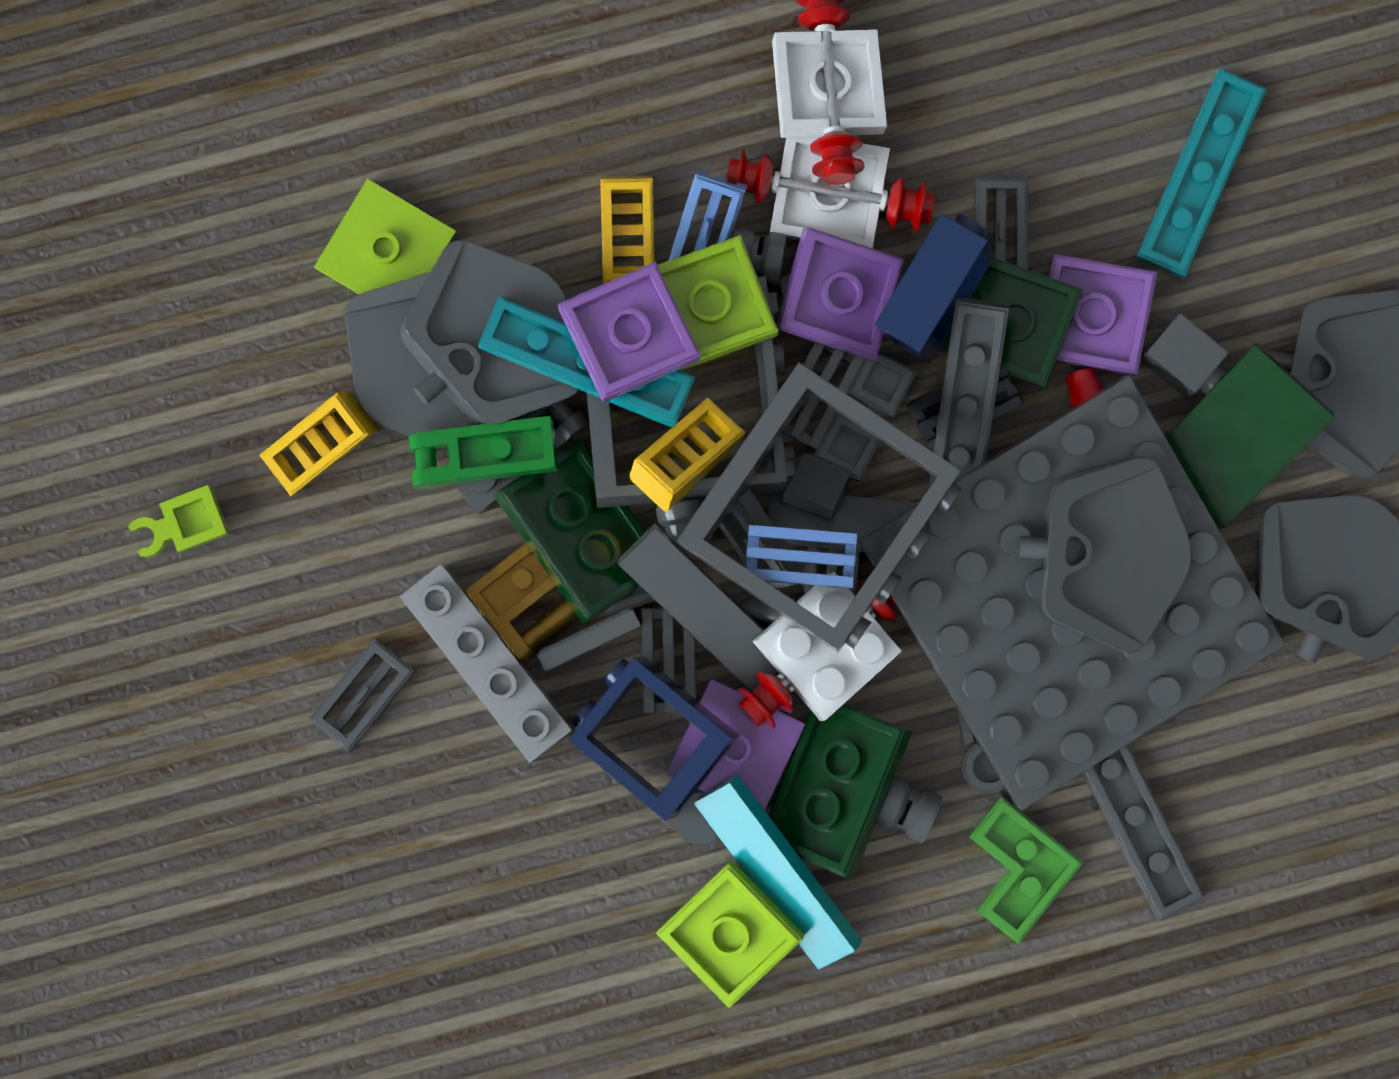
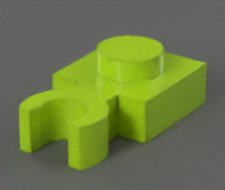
(187, 520)

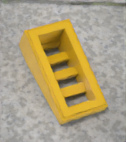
(626, 184)
(353, 415)
(662, 478)

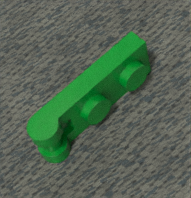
(484, 452)

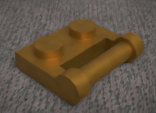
(512, 590)

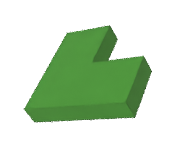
(1035, 866)

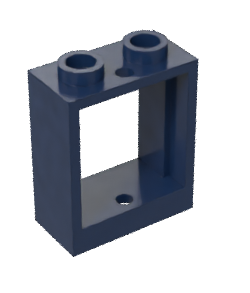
(942, 270)
(695, 769)

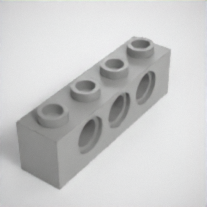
(486, 663)

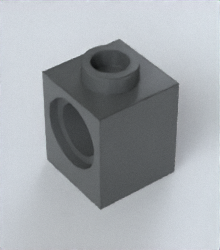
(1185, 357)

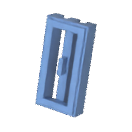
(719, 187)
(847, 560)

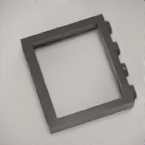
(749, 458)
(779, 461)

